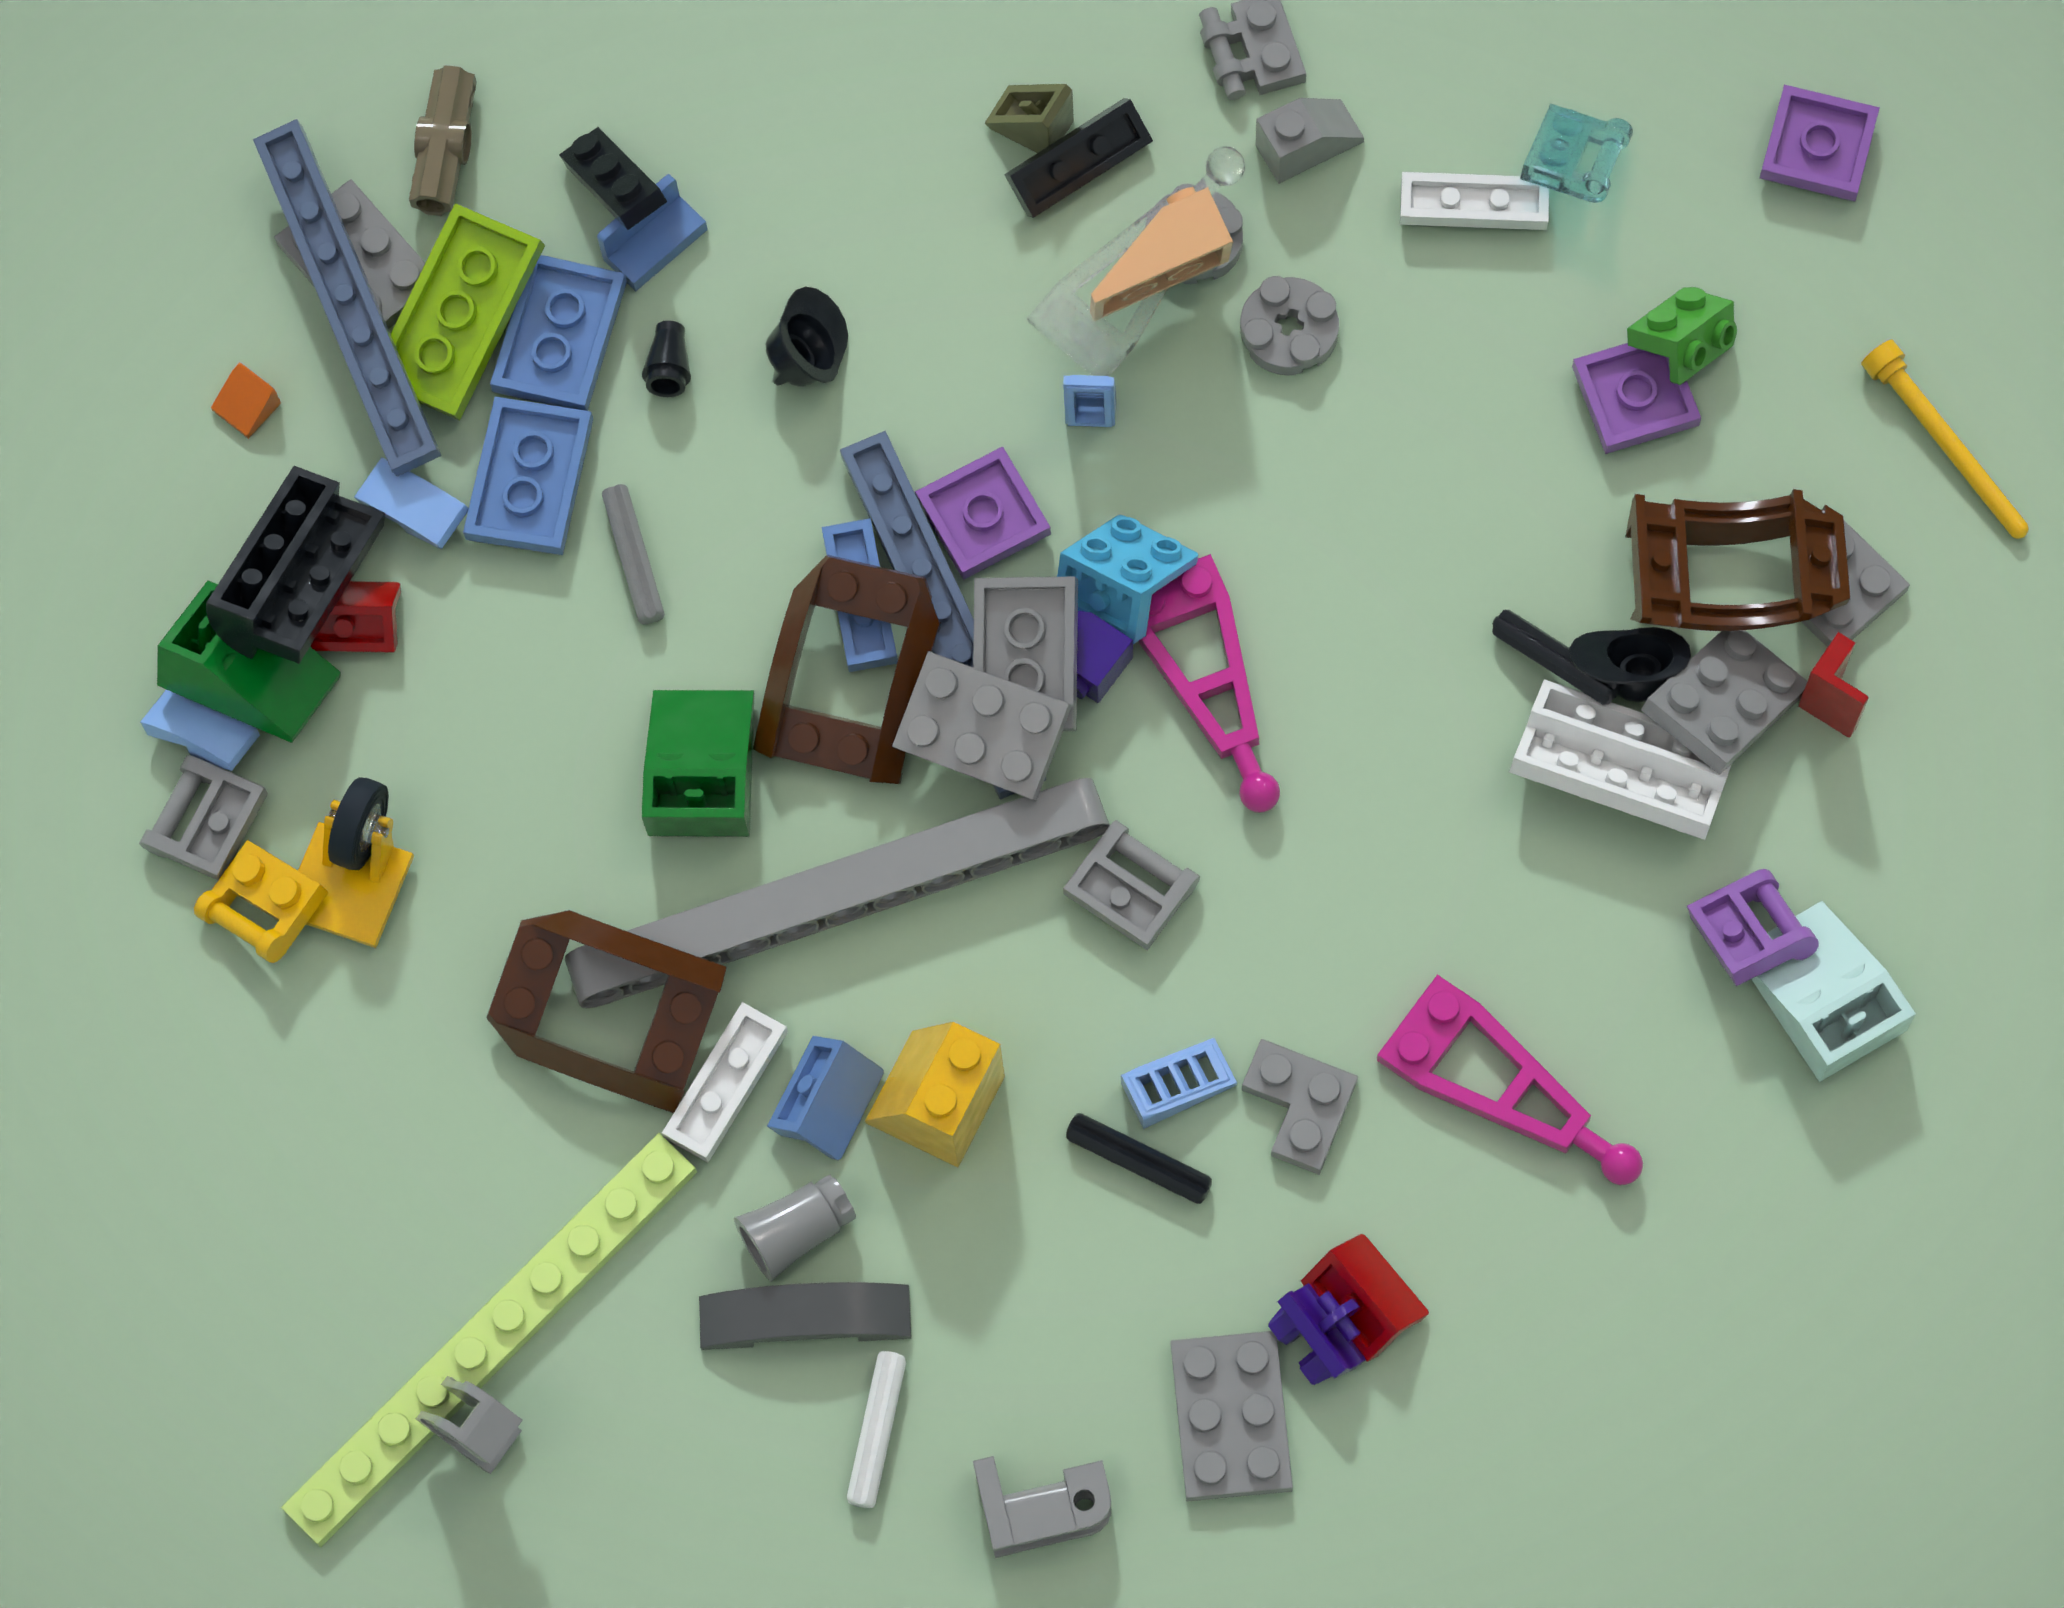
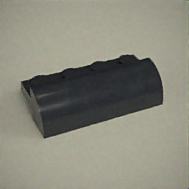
(292, 568)

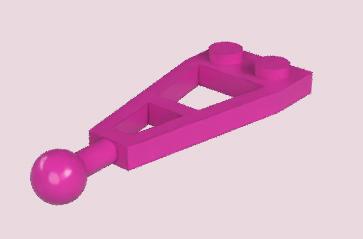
(1183, 599)
(1433, 1029)

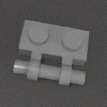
(1267, 43)

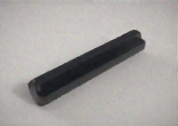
(1549, 654)
(1139, 1158)

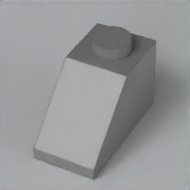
(1305, 135)

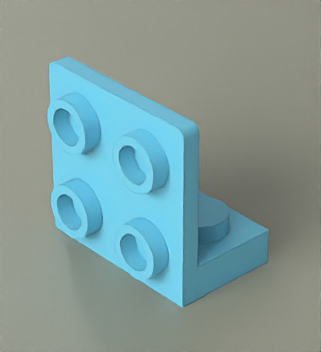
(1121, 570)

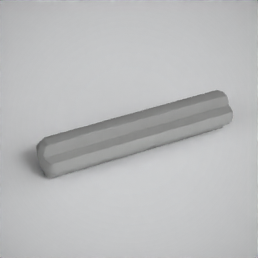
(633, 554)

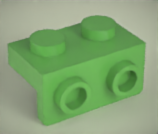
(1688, 330)

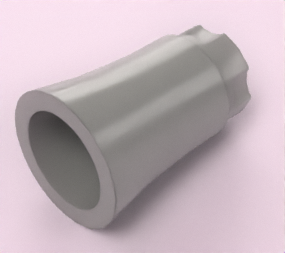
(794, 1224)

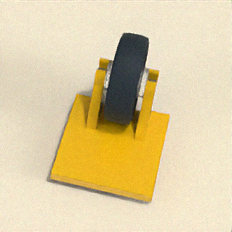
(356, 864)

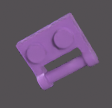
(1737, 934)

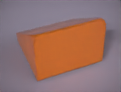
(245, 400)

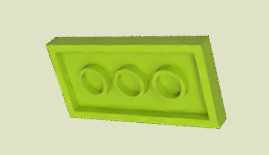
(462, 306)

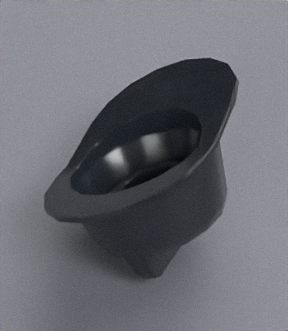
(807, 339)
(1633, 658)

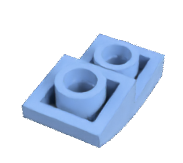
(412, 503)
(201, 729)

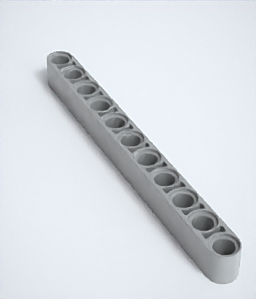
(852, 887)

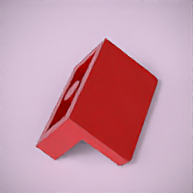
(362, 619)
(1828, 695)
(1384, 1299)

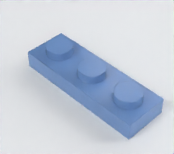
(865, 640)

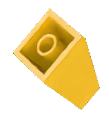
(940, 1090)

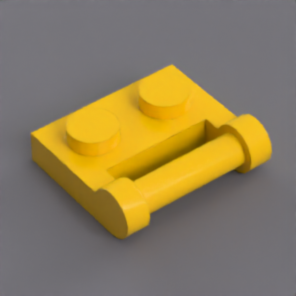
(269, 887)

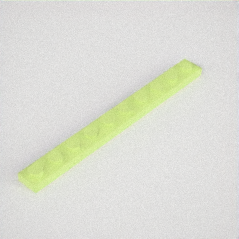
(490, 1338)

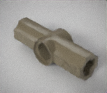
(442, 140)

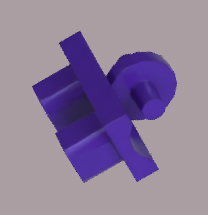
(1325, 1329)

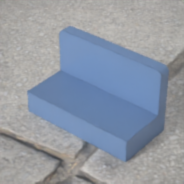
(654, 240)
(826, 1096)

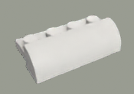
(1616, 760)

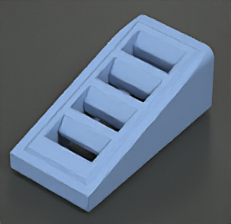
(1089, 400)
(1168, 1106)

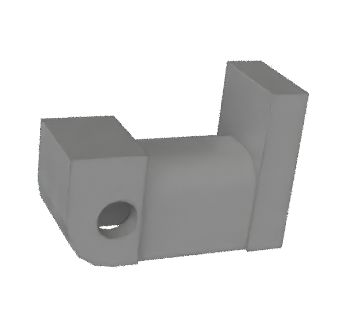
(485, 1432)
(1043, 1513)

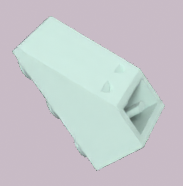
(1835, 1000)

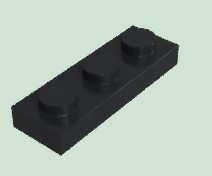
(1078, 157)
(613, 178)

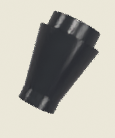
(667, 362)

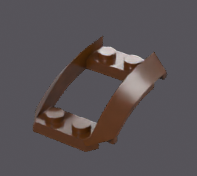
(1661, 559)
(830, 739)
(674, 1029)

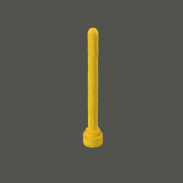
(1888, 365)

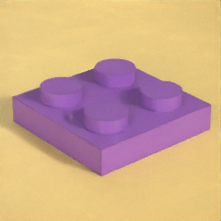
(1819, 143)
(1633, 397)
(983, 513)

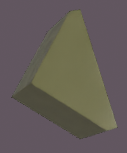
(1033, 114)

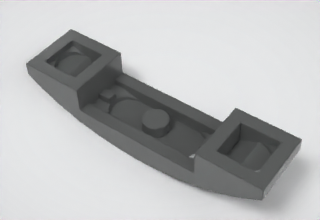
(804, 1313)

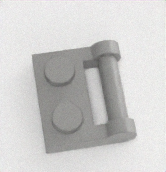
(217, 823)
(1123, 898)

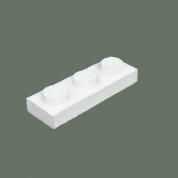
(1472, 201)
(725, 1082)

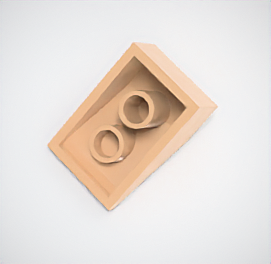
(1172, 248)

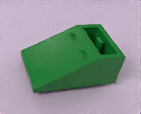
(257, 691)
(699, 763)

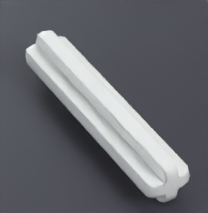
(876, 1429)

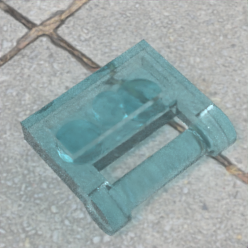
(1561, 146)

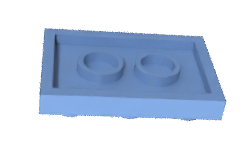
(559, 334)
(528, 475)

